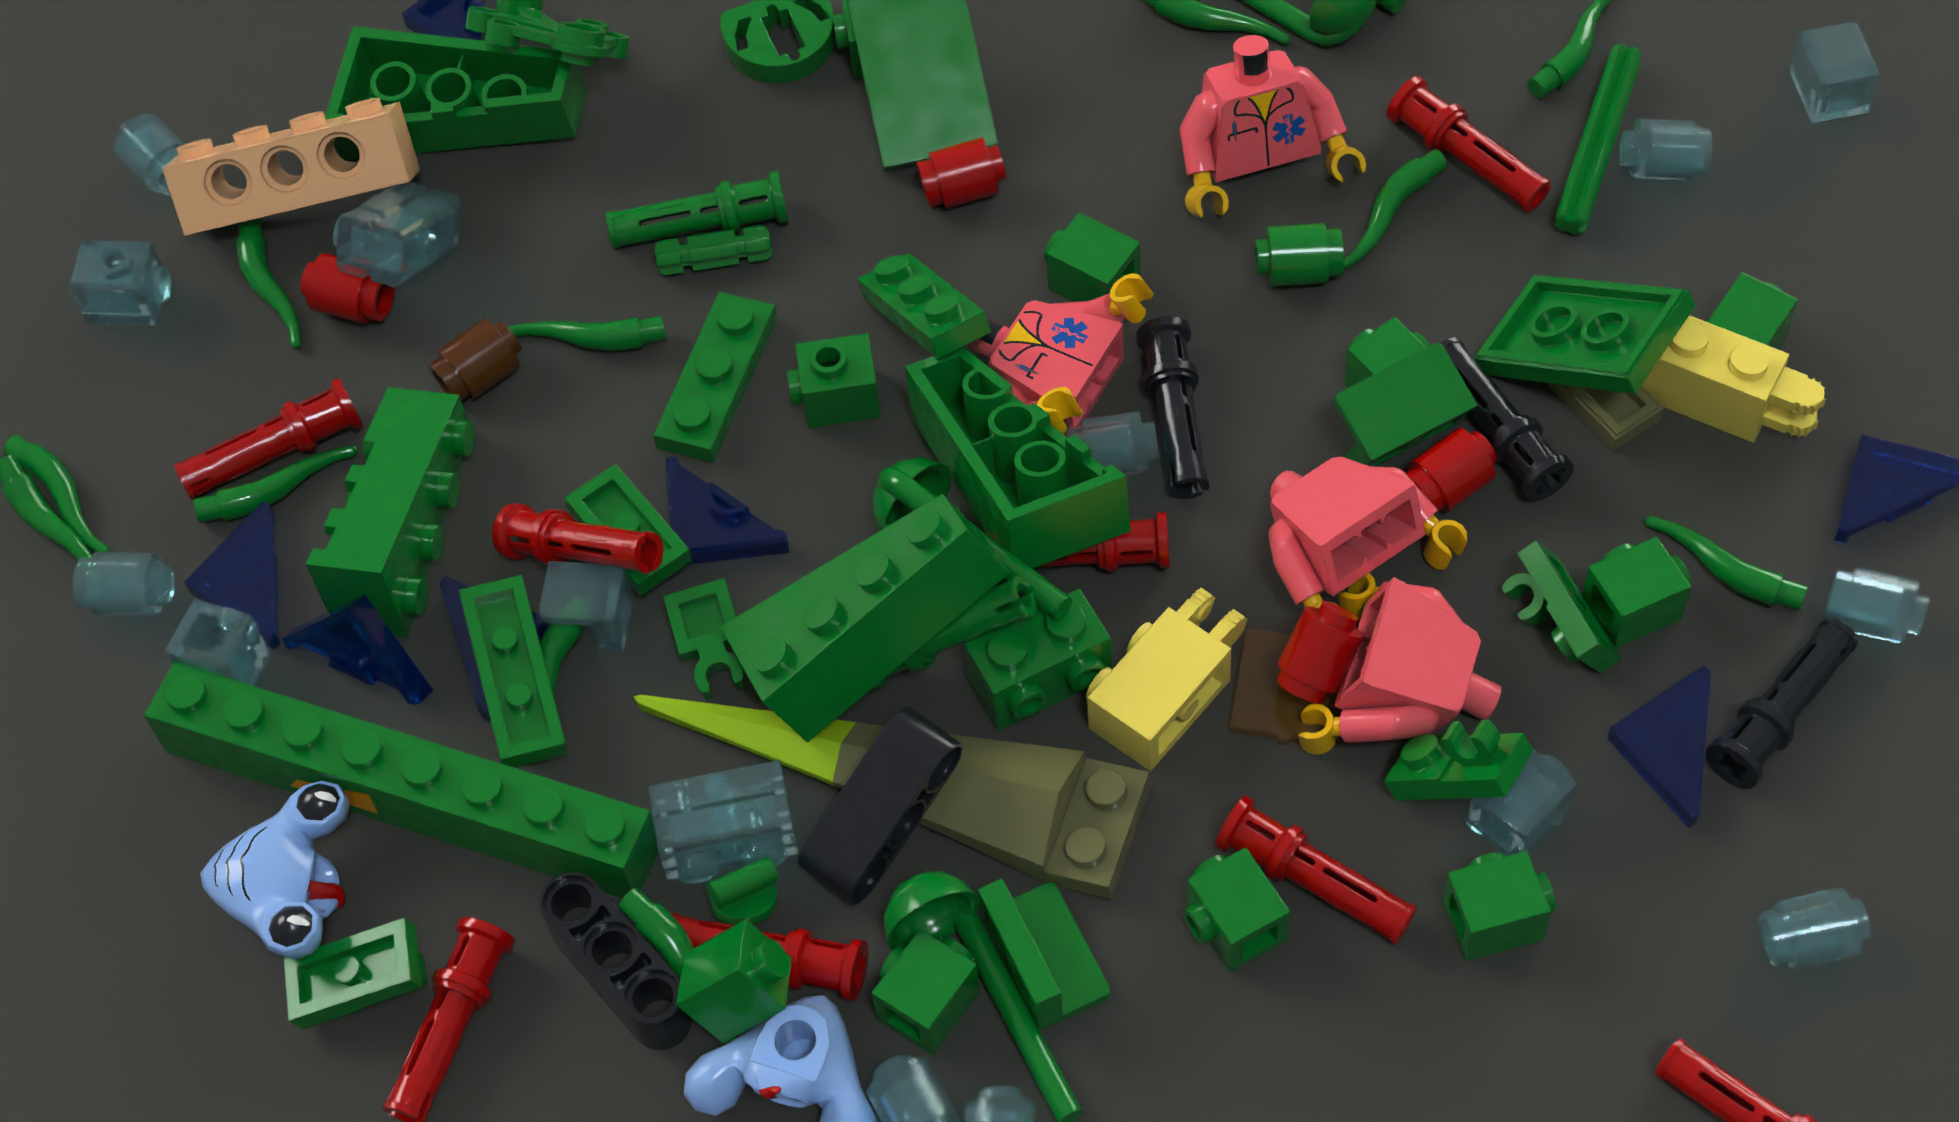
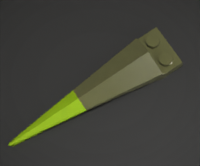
(1011, 800)

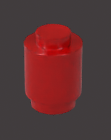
(961, 173)
(344, 294)
(1454, 468)
(1319, 652)

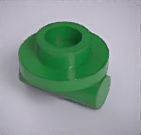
(745, 893)

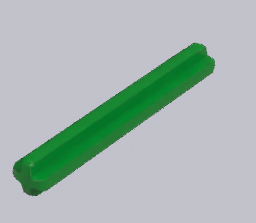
(1598, 139)

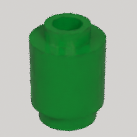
(1299, 254)

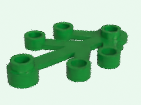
(577, 40)

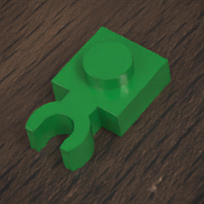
(696, 625)

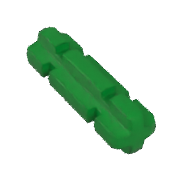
(713, 250)

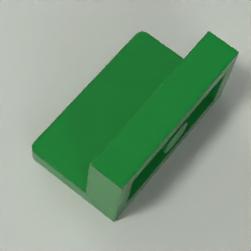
(1404, 405)
(1043, 951)

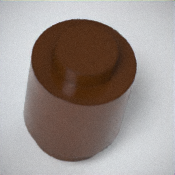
(476, 359)

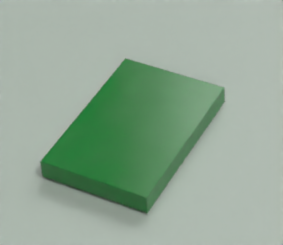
(920, 77)
(1585, 333)

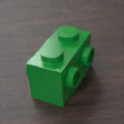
(1037, 661)

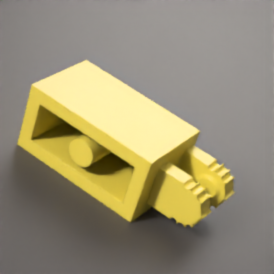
(1733, 383)
(1163, 680)

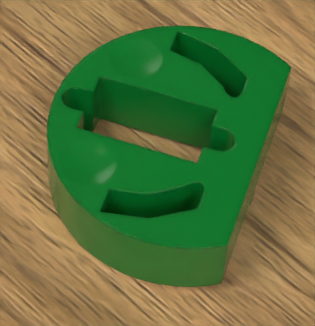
(810, 24)

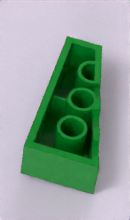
(459, 89)
(1012, 467)
(395, 507)
(862, 614)

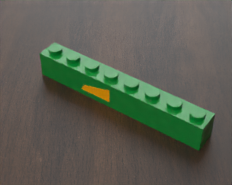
(404, 779)

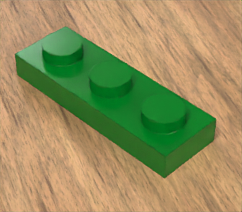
(923, 305)
(715, 377)
(512, 672)

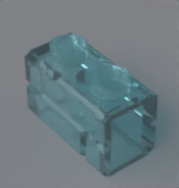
(397, 233)
(722, 821)

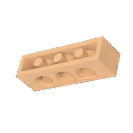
(209, 202)

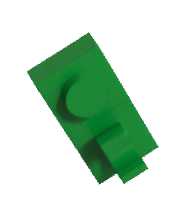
(617, 503)
(1556, 593)
(1459, 764)
(354, 973)

